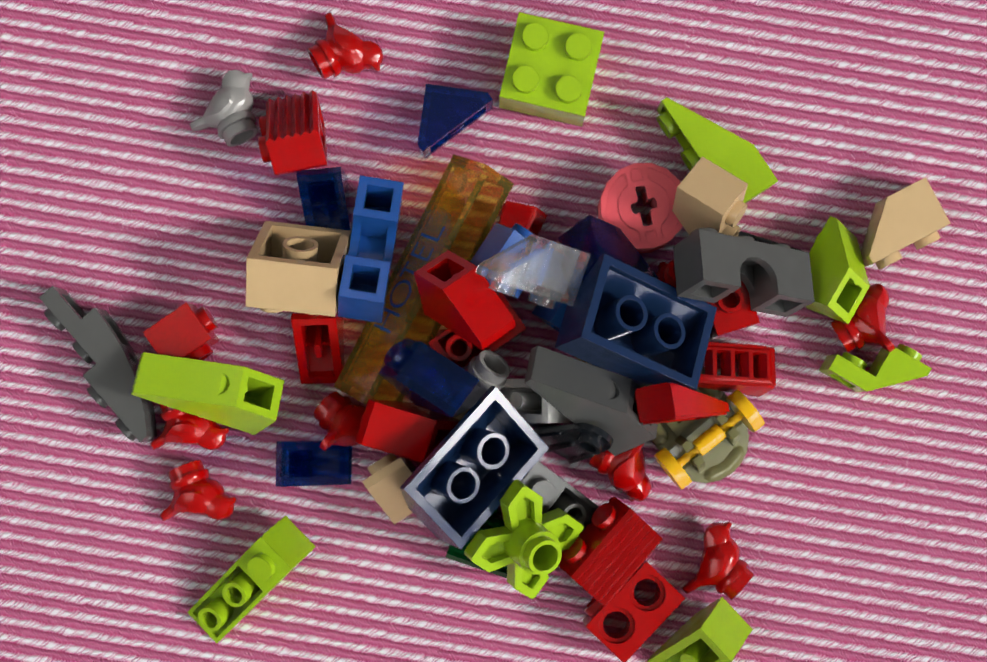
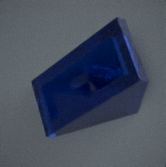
(447, 114)
(325, 198)
(308, 465)

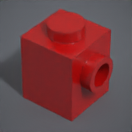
(733, 312)
(184, 333)

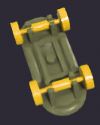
(710, 446)

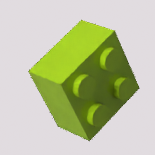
(550, 69)

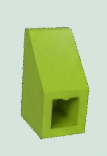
(837, 272)

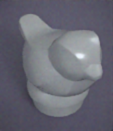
(231, 110)
(490, 371)

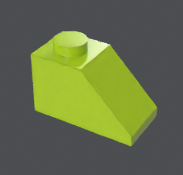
(708, 636)

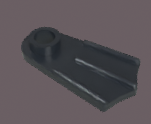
(575, 440)

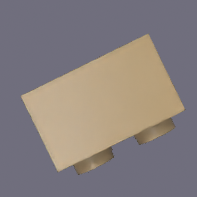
(296, 268)

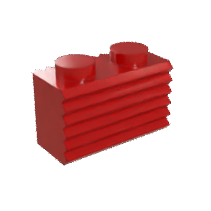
(293, 134)
(609, 550)

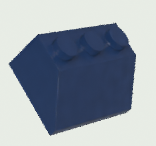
(636, 326)
(472, 469)

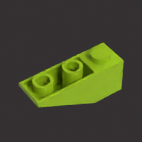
(708, 140)
(210, 390)
(251, 578)

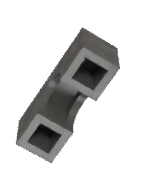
(715, 263)

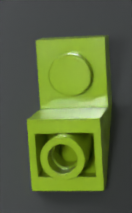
(886, 370)

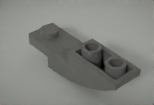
(116, 364)

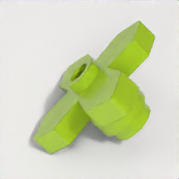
(527, 543)

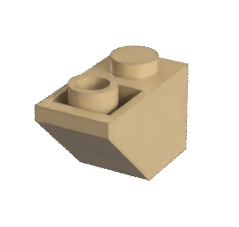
(710, 199)
(900, 220)
(385, 485)

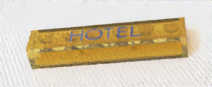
(455, 221)

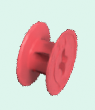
(656, 188)

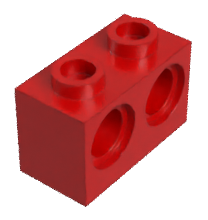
(641, 616)

